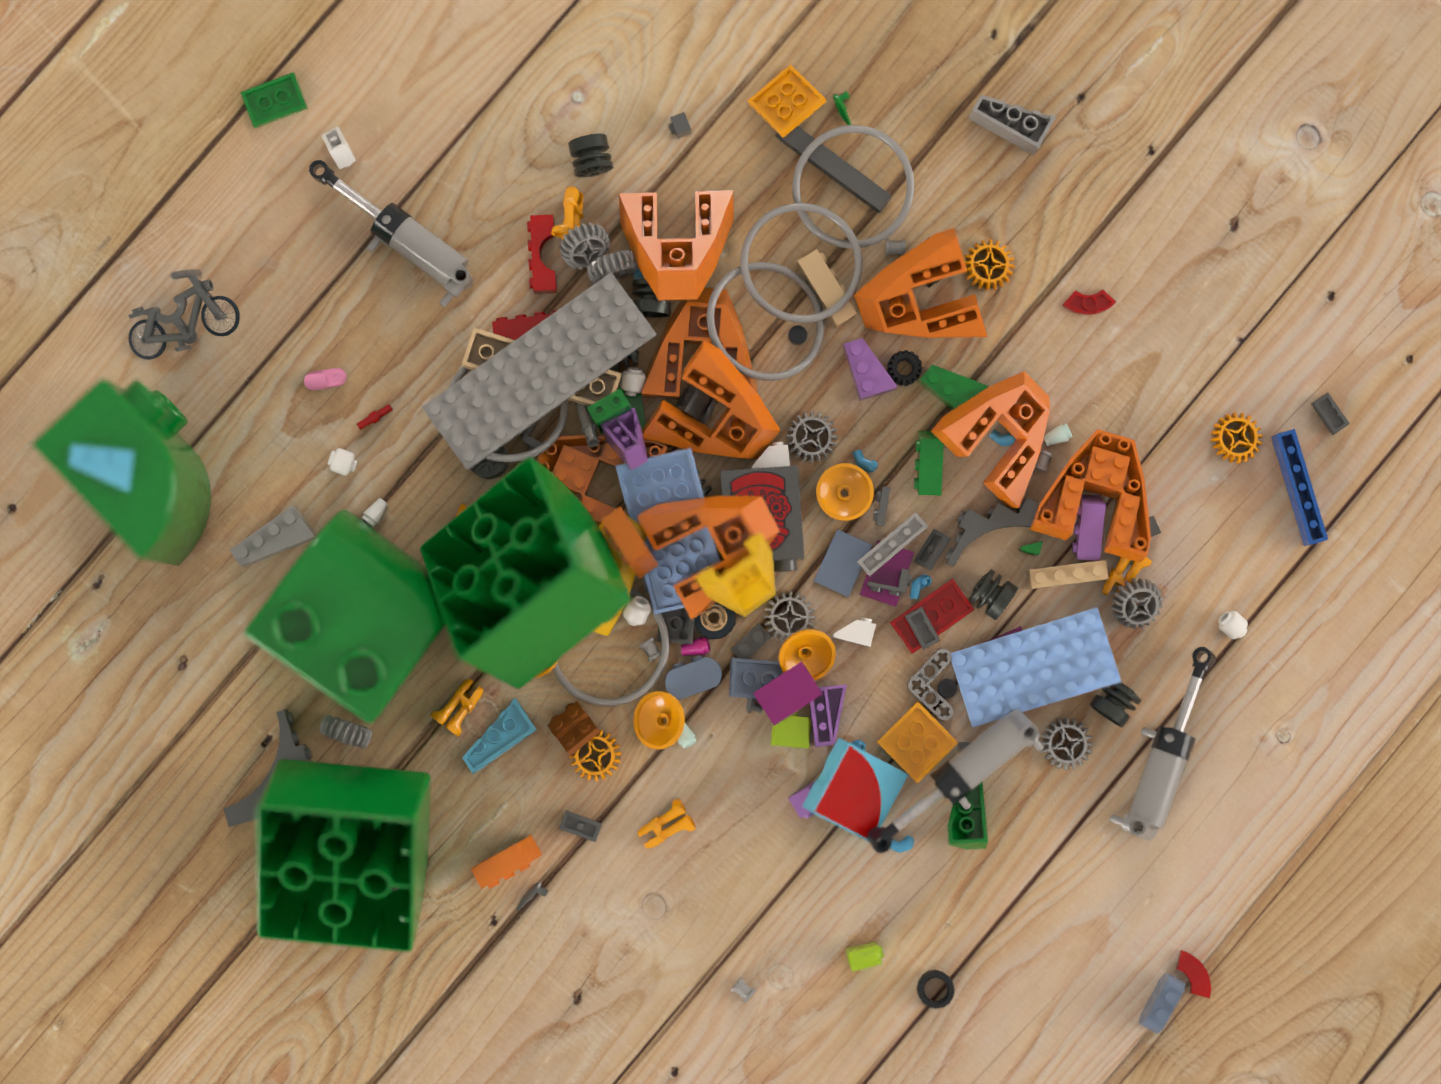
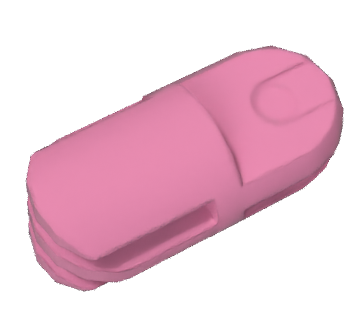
(325, 379)

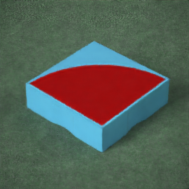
(854, 789)

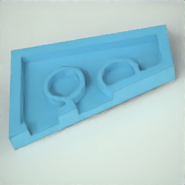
(104, 463)

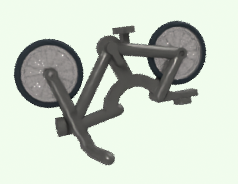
(218, 316)

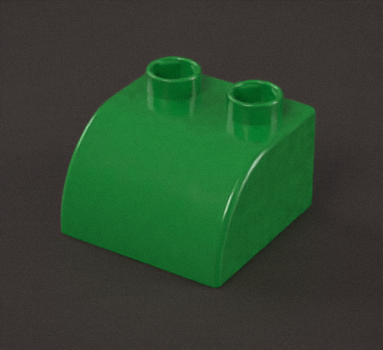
(168, 483)
(523, 575)
(351, 616)
(333, 850)

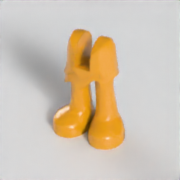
(573, 212)
(1116, 578)
(468, 704)
(657, 824)

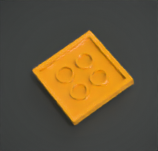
(786, 101)
(917, 742)

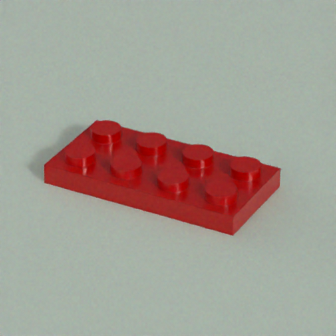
(943, 609)

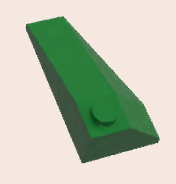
(968, 826)

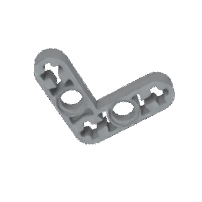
(925, 681)

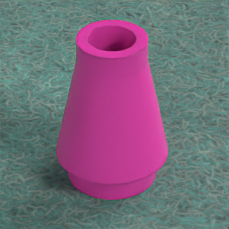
(699, 647)

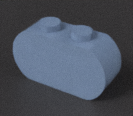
(693, 677)
(1162, 1003)

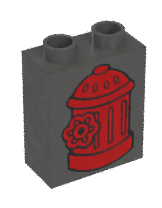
(782, 496)

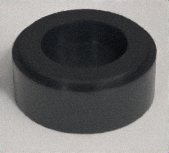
(797, 335)
(947, 688)

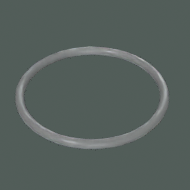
(909, 178)
(801, 207)
(803, 284)
(531, 453)
(642, 690)

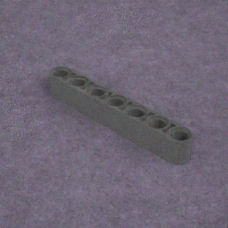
(838, 170)

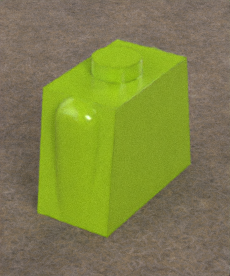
(792, 732)
(864, 956)

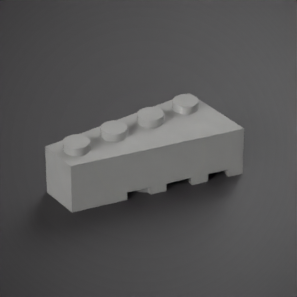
(1012, 122)
(275, 537)

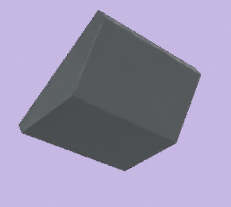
(679, 626)

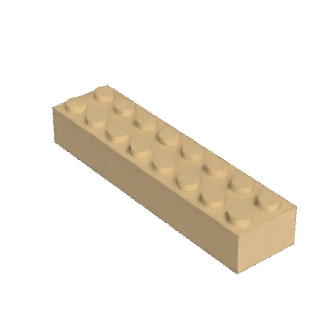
(485, 345)

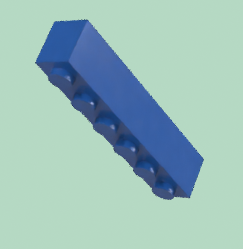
(1299, 487)

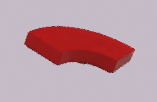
(1089, 304)
(1196, 973)

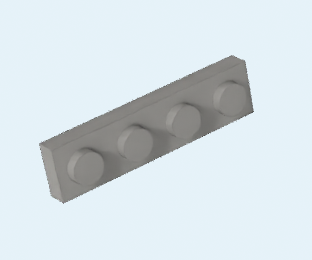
(892, 544)

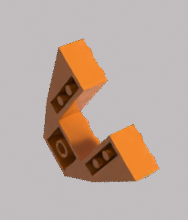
(677, 266)
(890, 303)
(689, 325)
(1022, 410)
(742, 429)
(577, 464)
(1107, 467)
(729, 521)

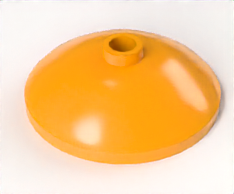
(848, 478)
(818, 656)
(650, 720)

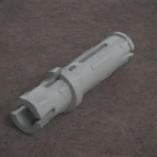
(588, 427)

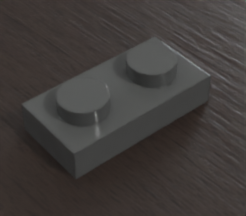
(880, 514)
(932, 549)
(751, 642)
(580, 826)

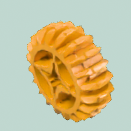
(997, 265)
(1245, 425)
(601, 771)

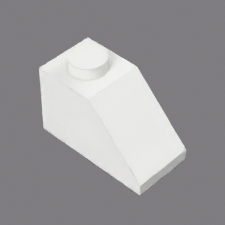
(338, 148)
(773, 456)
(857, 632)

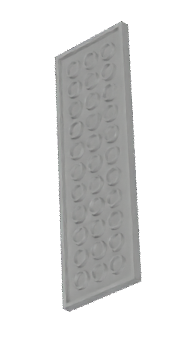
(539, 371)

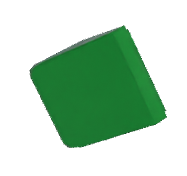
(1032, 549)

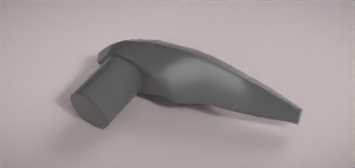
(707, 411)
(752, 706)
(536, 888)

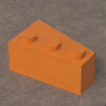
(629, 542)
(506, 862)

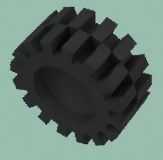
(904, 356)

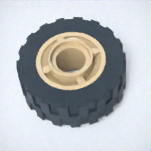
(719, 629)

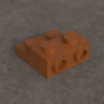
(573, 727)

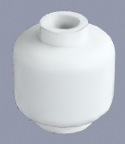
(632, 381)
(342, 461)
(637, 611)
(1233, 624)

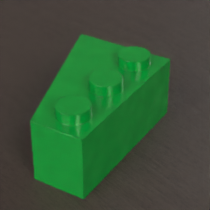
(949, 386)
(929, 464)

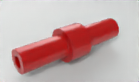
(374, 416)

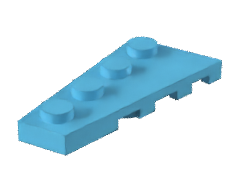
(501, 736)

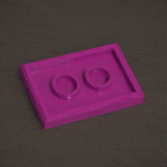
(887, 575)
(788, 693)

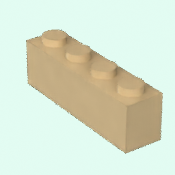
(826, 287)
(1067, 574)

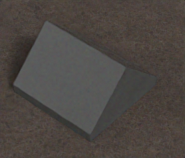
(693, 401)

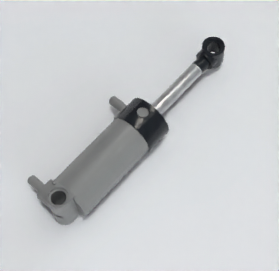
(406, 236)
(1165, 763)
(966, 771)

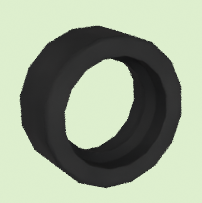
(950, 989)

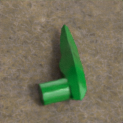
(838, 100)

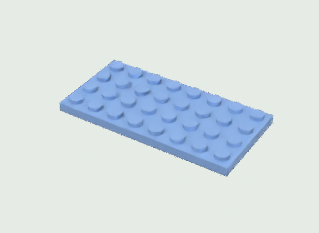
(665, 480)
(1035, 667)

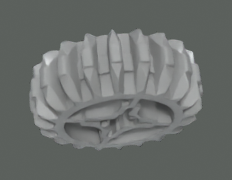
(584, 245)
(619, 263)
(798, 446)
(1145, 594)
(790, 600)
(345, 731)
(1064, 735)

